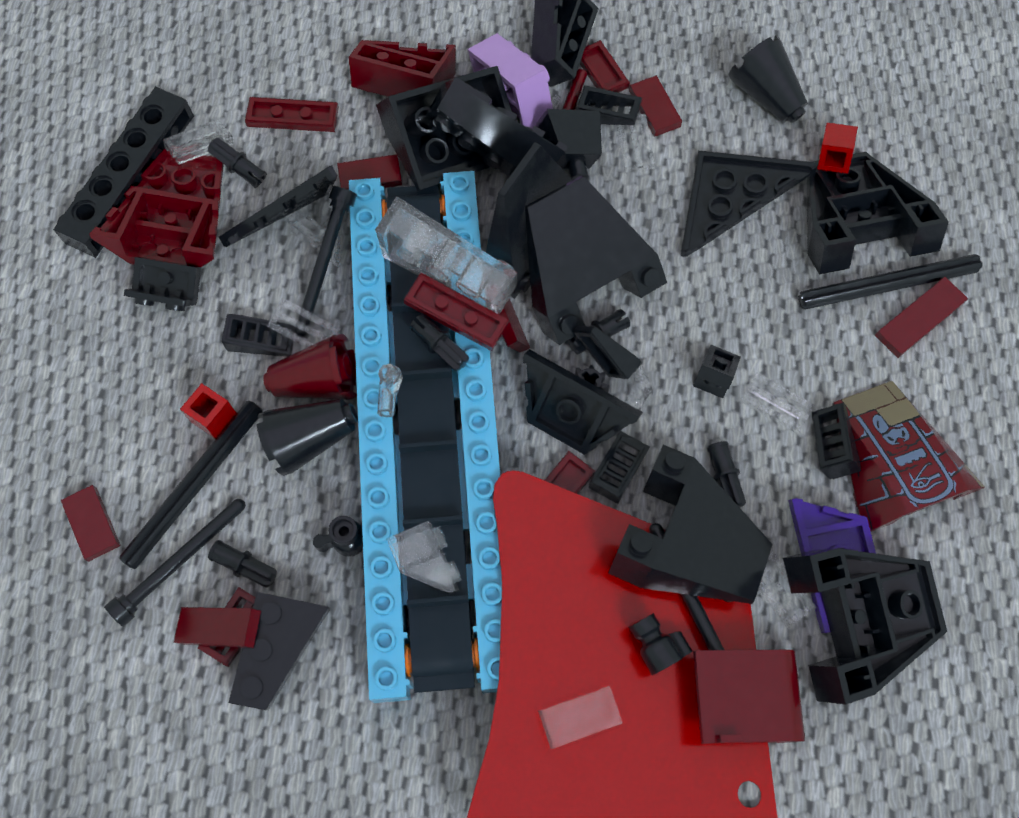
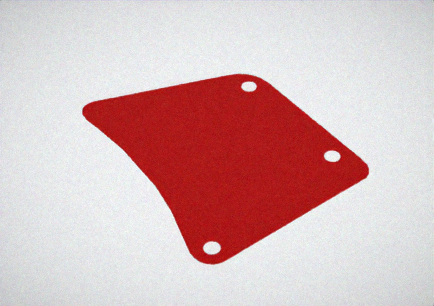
(572, 636)

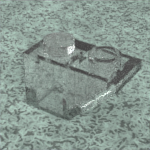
(422, 557)

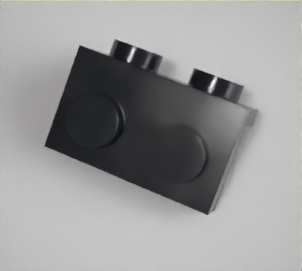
(165, 283)

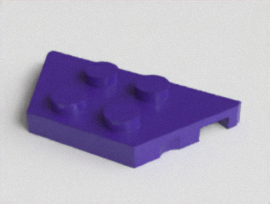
(828, 528)

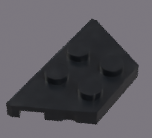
(571, 406)

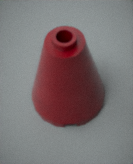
(315, 372)

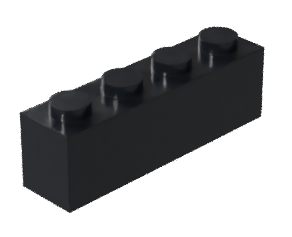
(486, 129)

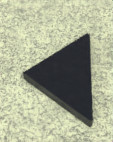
(733, 188)
(297, 198)

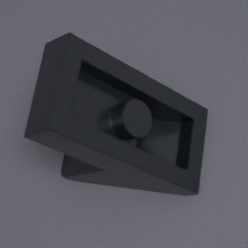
(717, 371)

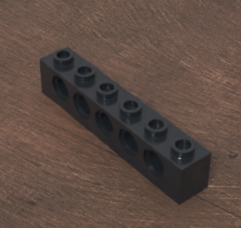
(122, 167)

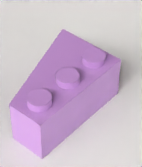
(522, 77)

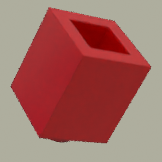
(837, 148)
(208, 410)

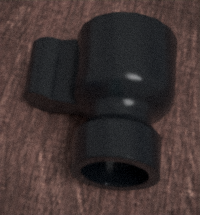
(344, 536)
(659, 649)

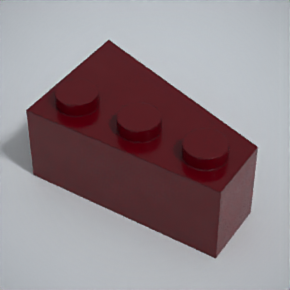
(392, 69)

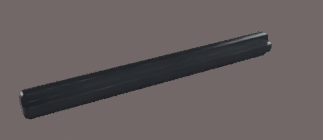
(889, 281)
(190, 485)

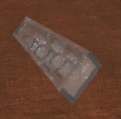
(432, 249)

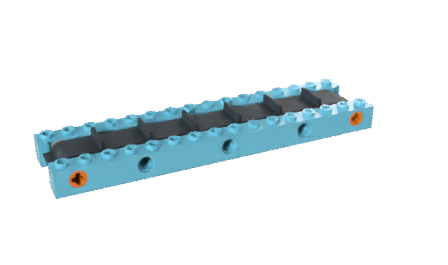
(426, 469)

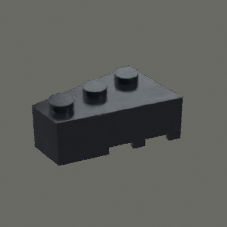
(561, 36)
(281, 639)

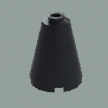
(771, 80)
(304, 431)

